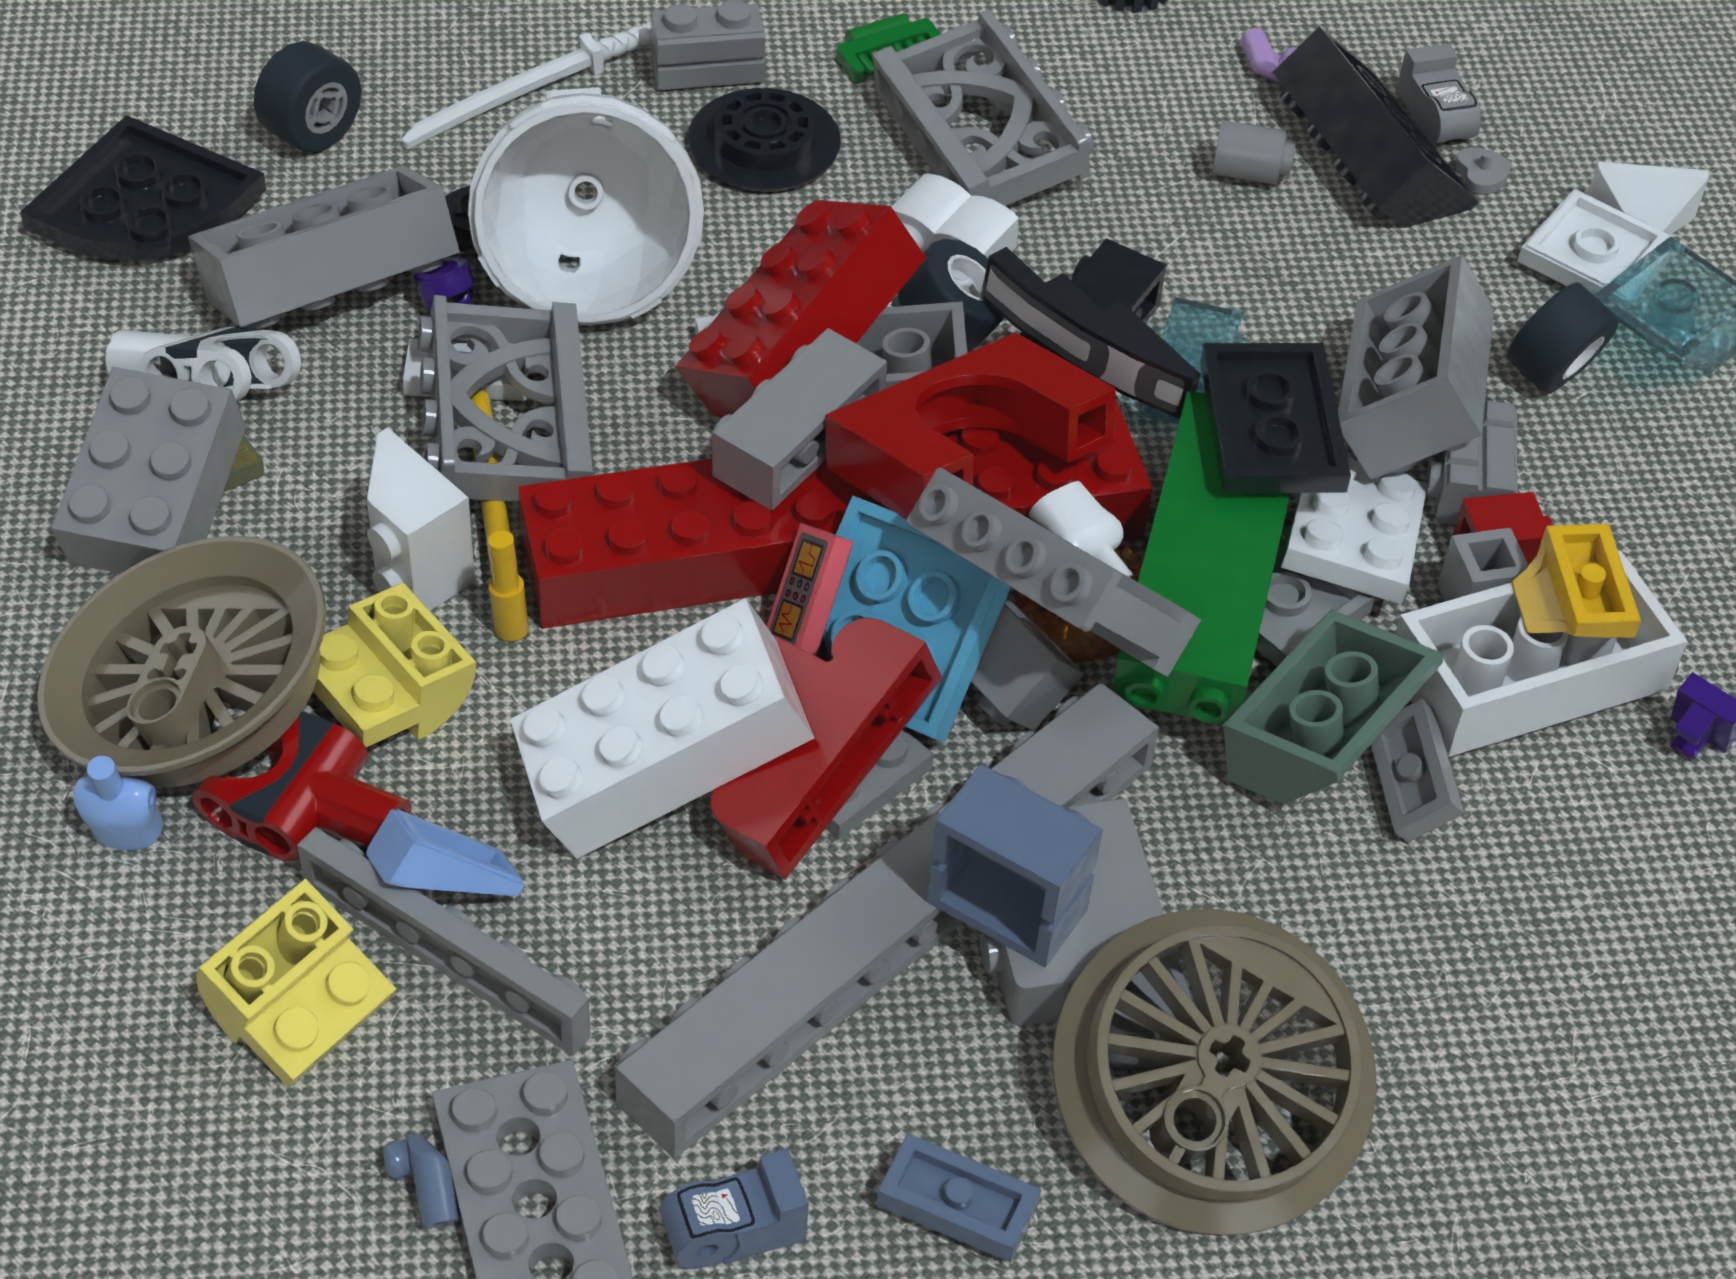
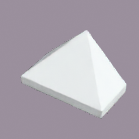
(1653, 194)

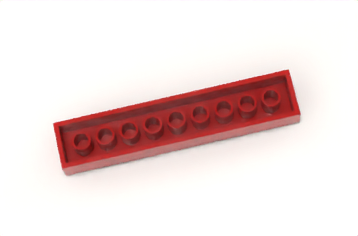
(691, 540)

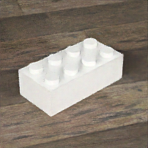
(1515, 682)
(660, 729)

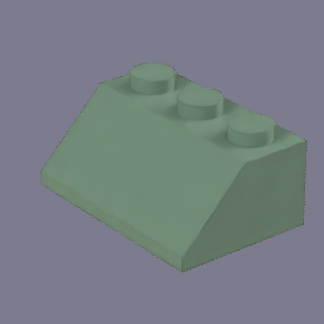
(1323, 707)

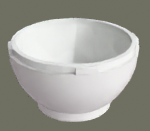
(628, 238)

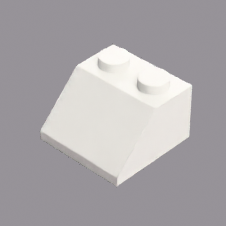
(417, 525)

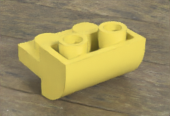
(392, 668)
(292, 984)

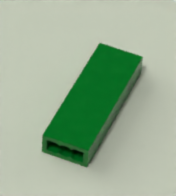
(1215, 561)

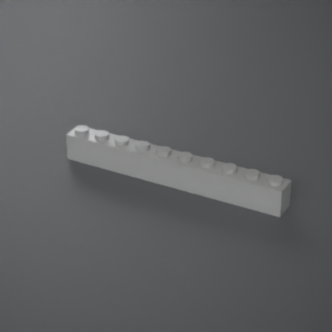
(853, 942)

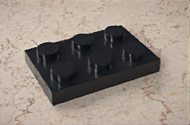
(1274, 418)

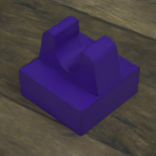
(1703, 717)

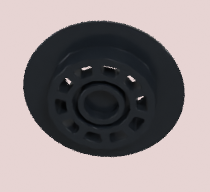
(764, 139)

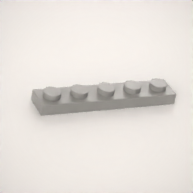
(448, 942)

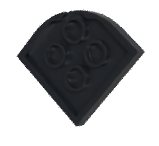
(141, 195)

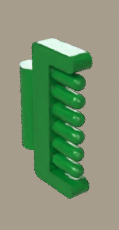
(869, 38)

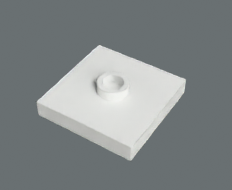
(1588, 243)

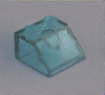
(1677, 305)

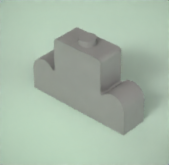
(1119, 899)

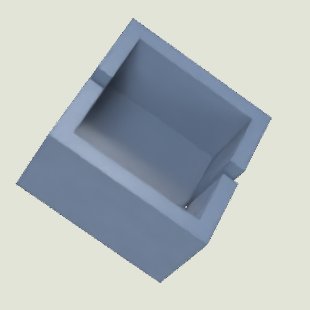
(1013, 864)

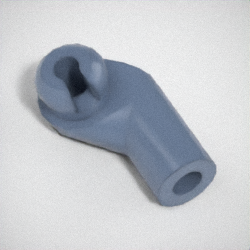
(431, 1178)

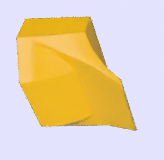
(1577, 585)

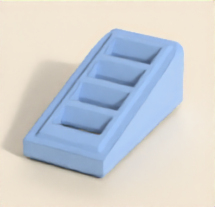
(431, 857)

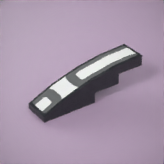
(1104, 342)

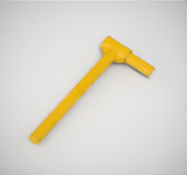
(506, 586)

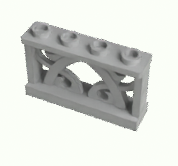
(911, 82)
(543, 344)
(1053, 571)

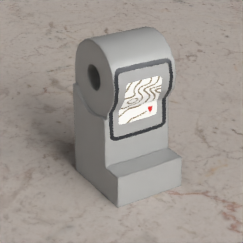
(1438, 94)

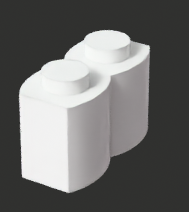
(943, 209)

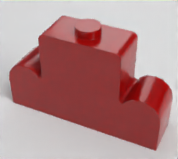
(854, 713)

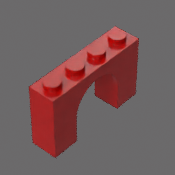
(895, 436)

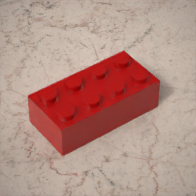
(827, 272)

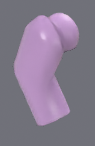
(1261, 54)

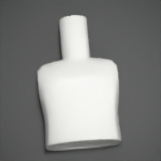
(1083, 522)

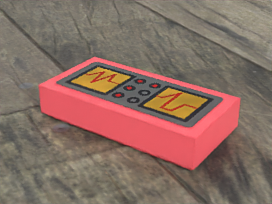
(809, 587)

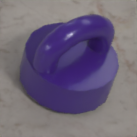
(447, 280)

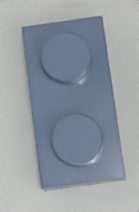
(958, 1197)

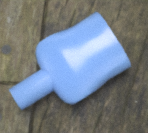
(117, 808)

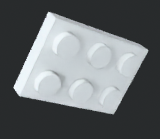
(1361, 535)

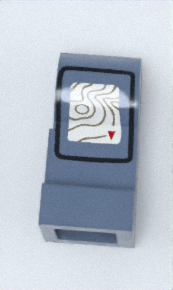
(737, 1214)

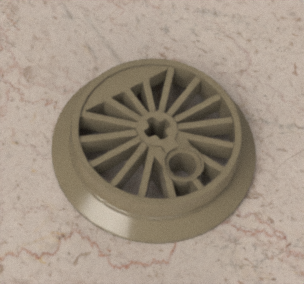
(243, 626)
(1276, 967)

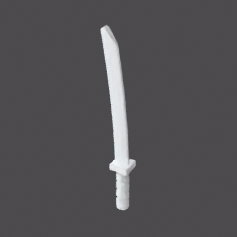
(590, 55)

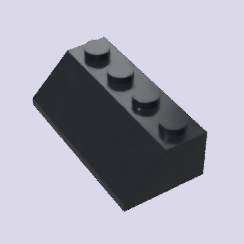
(1369, 134)

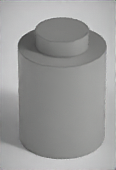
(1252, 153)

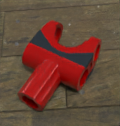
(304, 790)

